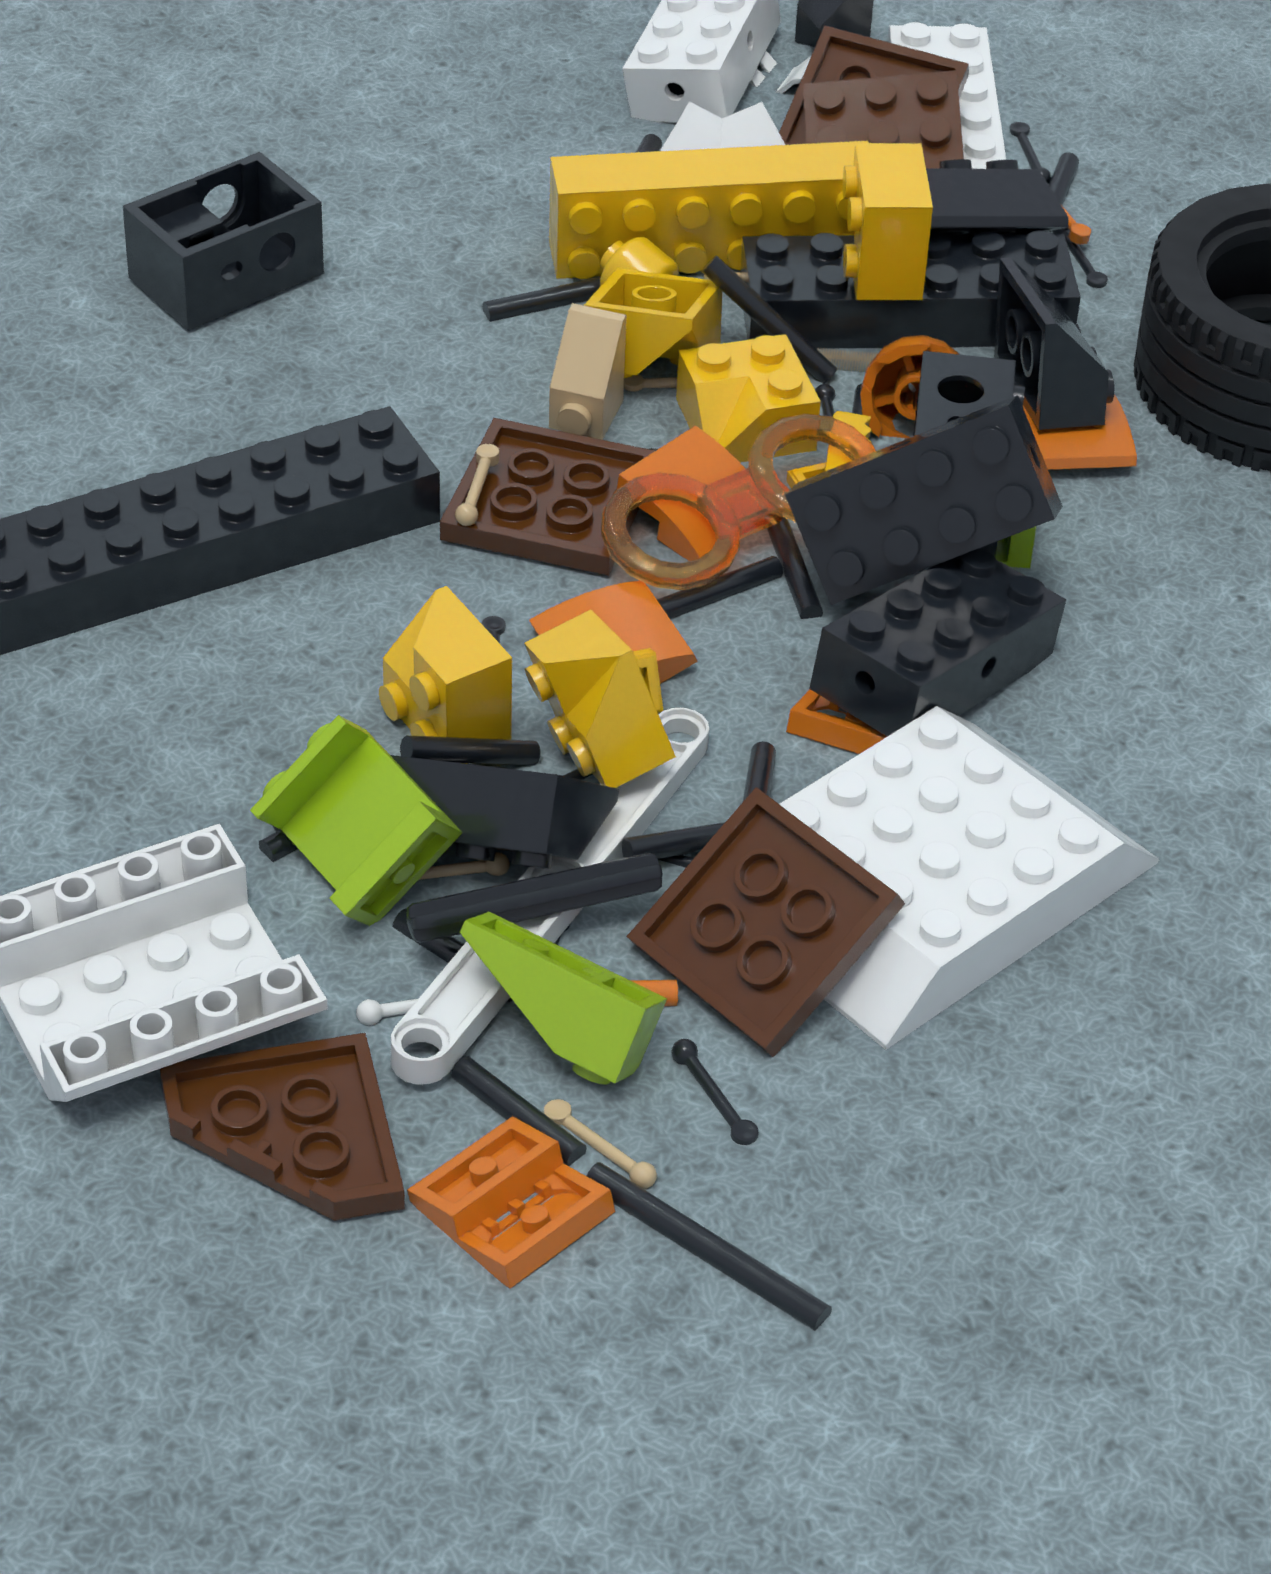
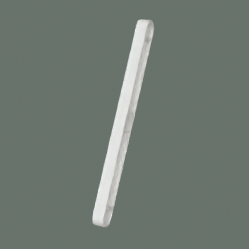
(466, 992)

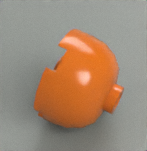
(894, 381)

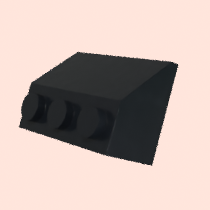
(992, 199)
(1053, 360)
(514, 809)

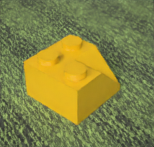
(890, 219)
(661, 314)
(743, 389)
(448, 675)
(597, 701)

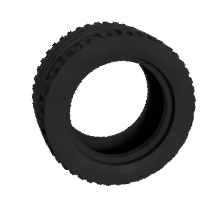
(1200, 331)

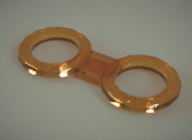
(733, 505)

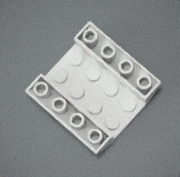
(142, 965)

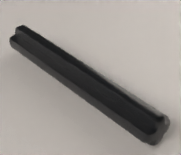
(537, 896)

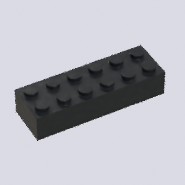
(959, 303)

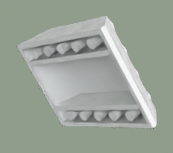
(974, 850)

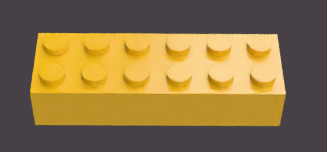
(693, 201)

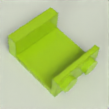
(357, 819)

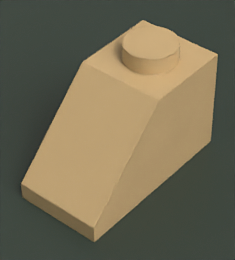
(588, 372)

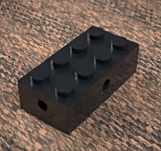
(924, 500)
(937, 642)

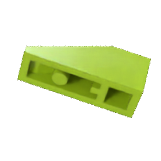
(570, 1001)

